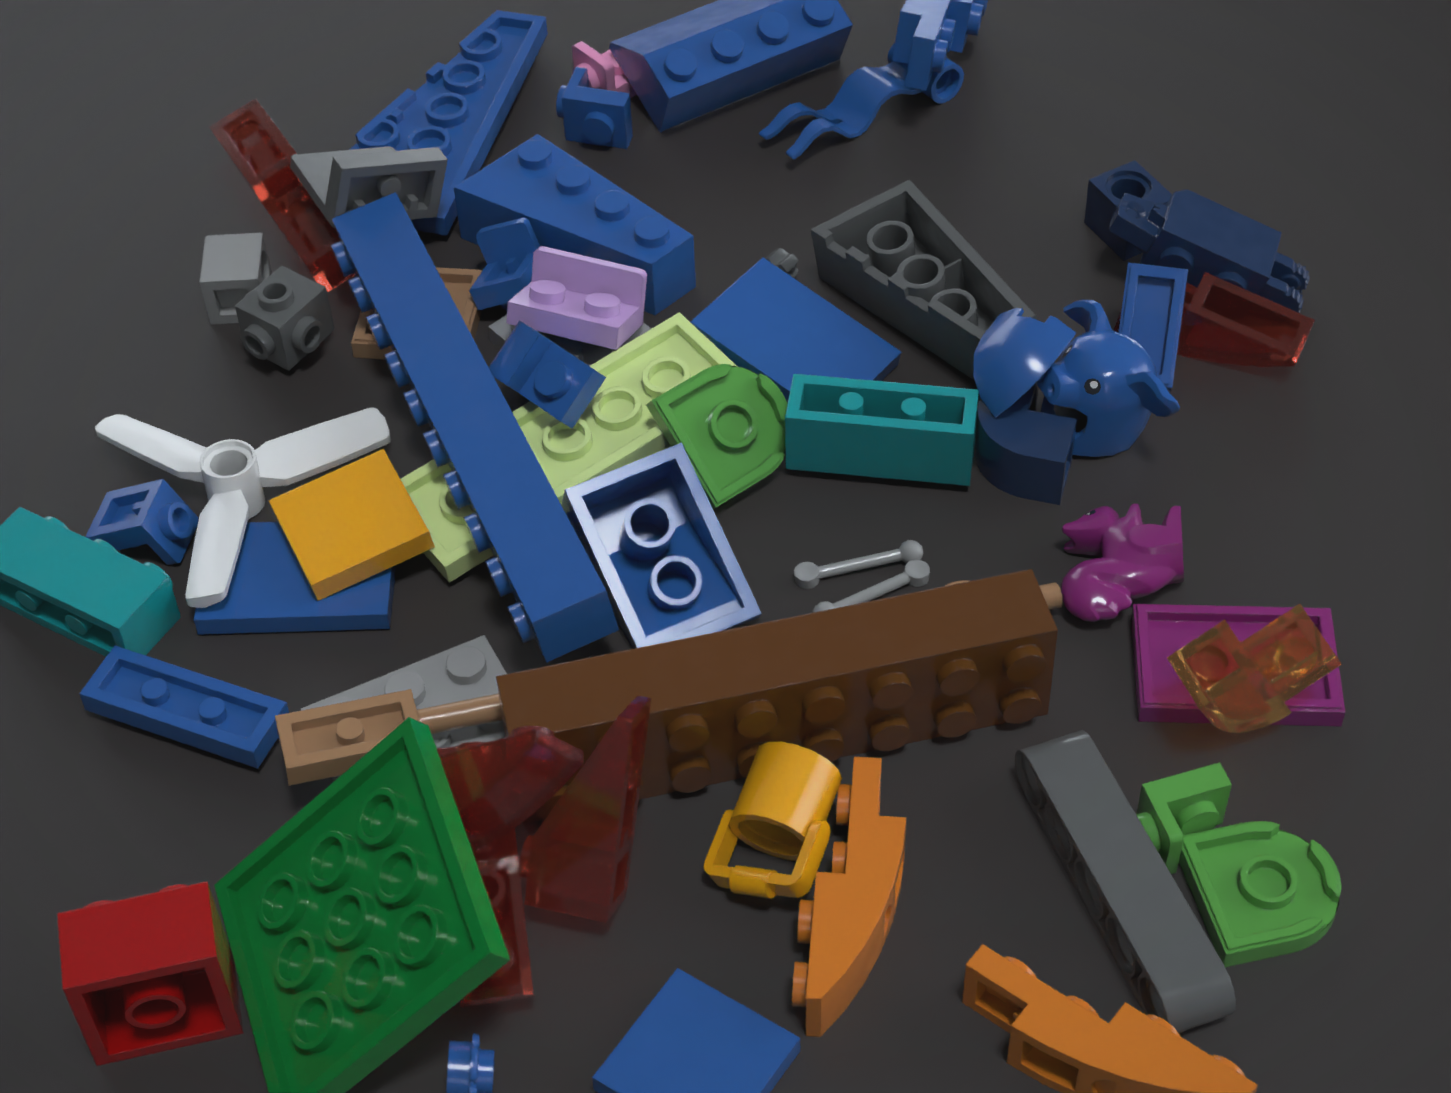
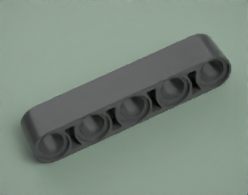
(1124, 883)

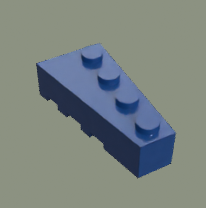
(580, 215)

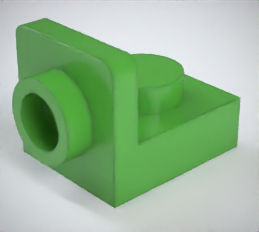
(1182, 806)

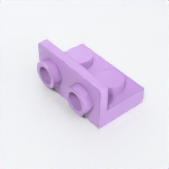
(581, 298)

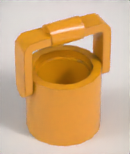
(781, 815)

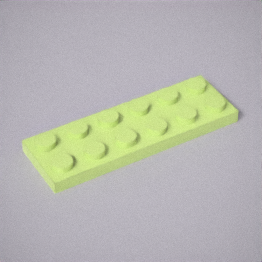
(607, 435)

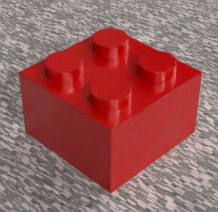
(149, 973)

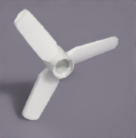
(236, 479)

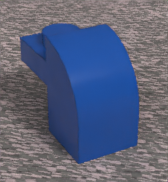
(546, 374)

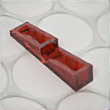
(264, 163)

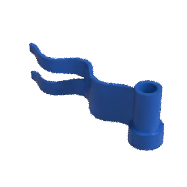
(861, 100)

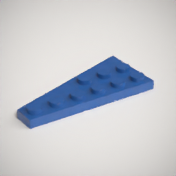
(461, 104)

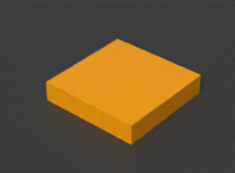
(351, 524)

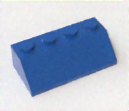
(728, 53)

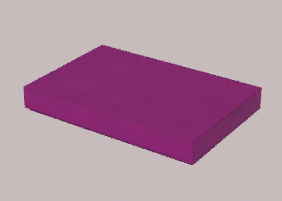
(1165, 628)

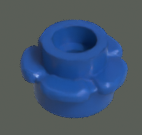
(470, 1067)

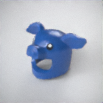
(1107, 381)

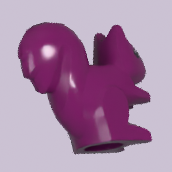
(1133, 562)

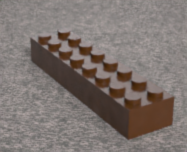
(814, 680)

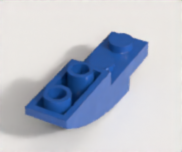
(931, 30)

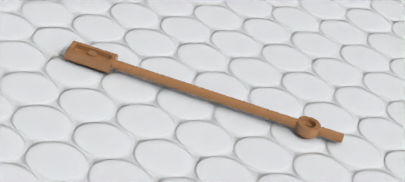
(335, 736)

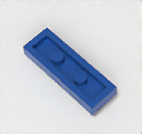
(184, 706)

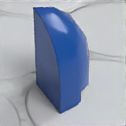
(1015, 356)

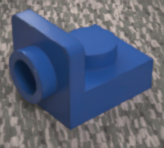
(146, 515)

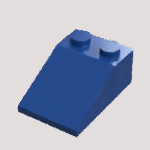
(660, 550)

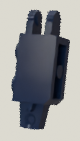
(1211, 239)

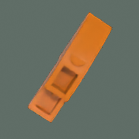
(851, 904)
(1076, 1051)

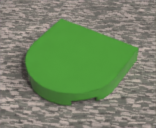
(727, 425)
(1260, 889)

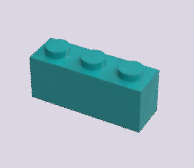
(881, 429)
(82, 586)

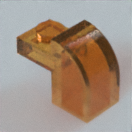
(1248, 681)

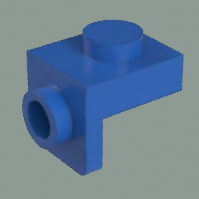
(594, 113)
(509, 261)

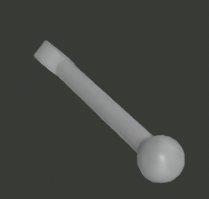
(808, 574)
(915, 574)

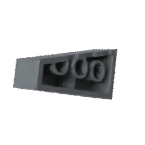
(914, 273)

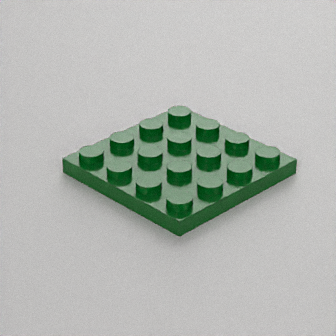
(359, 920)

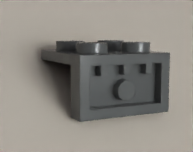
(359, 176)

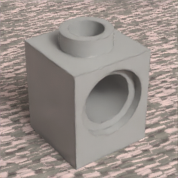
(231, 270)

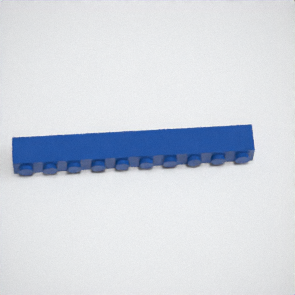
(473, 432)

